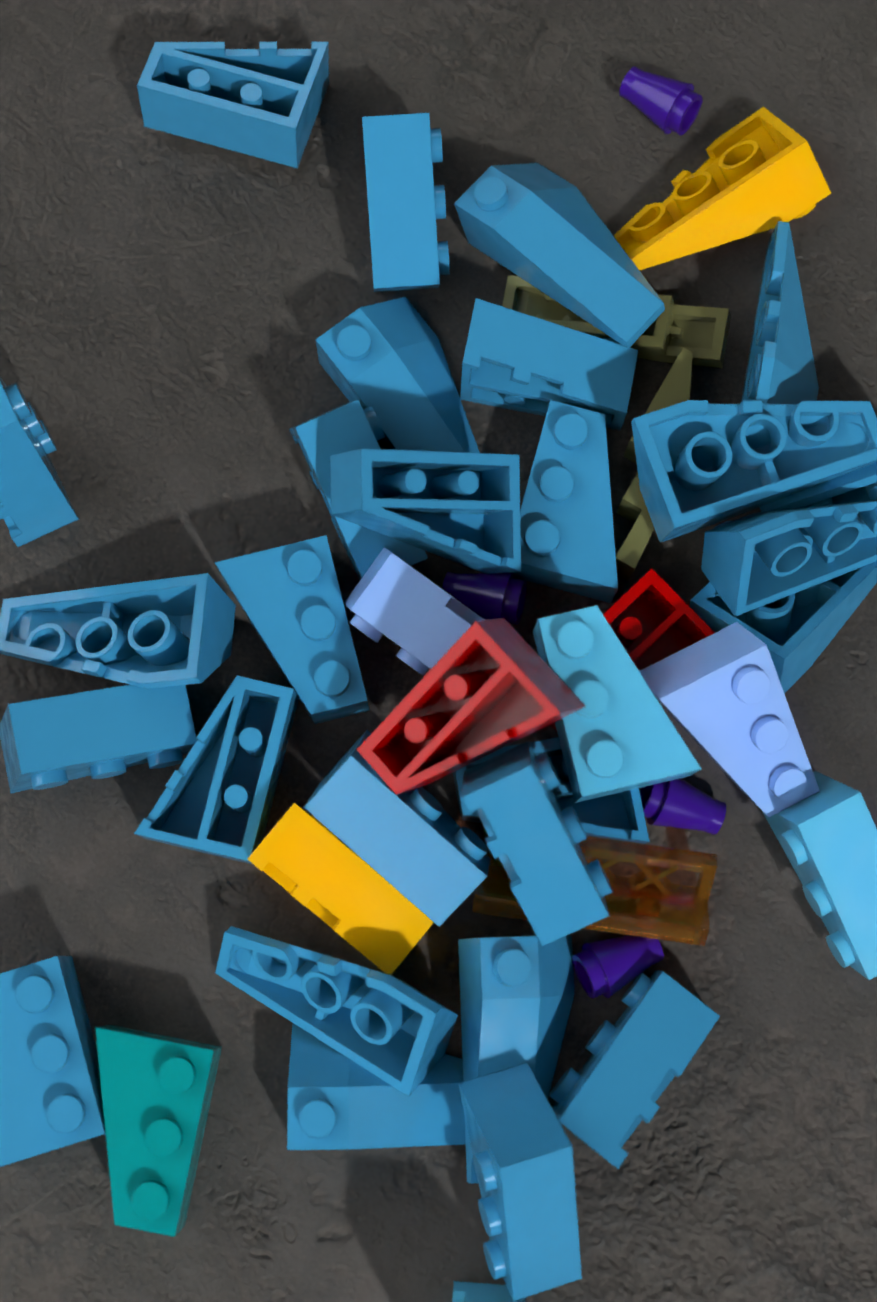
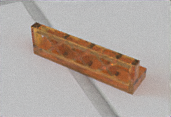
(640, 903)

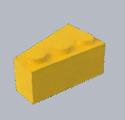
(341, 889)

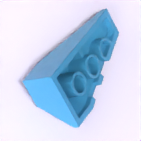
(558, 245)
(780, 348)
(399, 369)
(345, 1005)
(513, 1008)
(348, 1108)

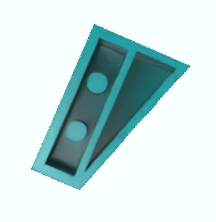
(154, 1122)

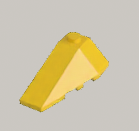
(748, 184)

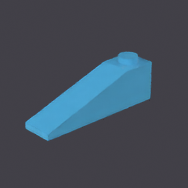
(725, 459)
(787, 551)
(796, 625)
(125, 632)

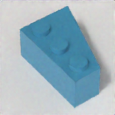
(236, 98)
(404, 202)
(337, 432)
(30, 488)
(401, 835)
(46, 1062)

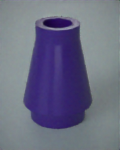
(664, 100)
(489, 594)
(682, 807)
(612, 963)

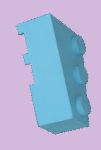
(623, 731)
(835, 858)

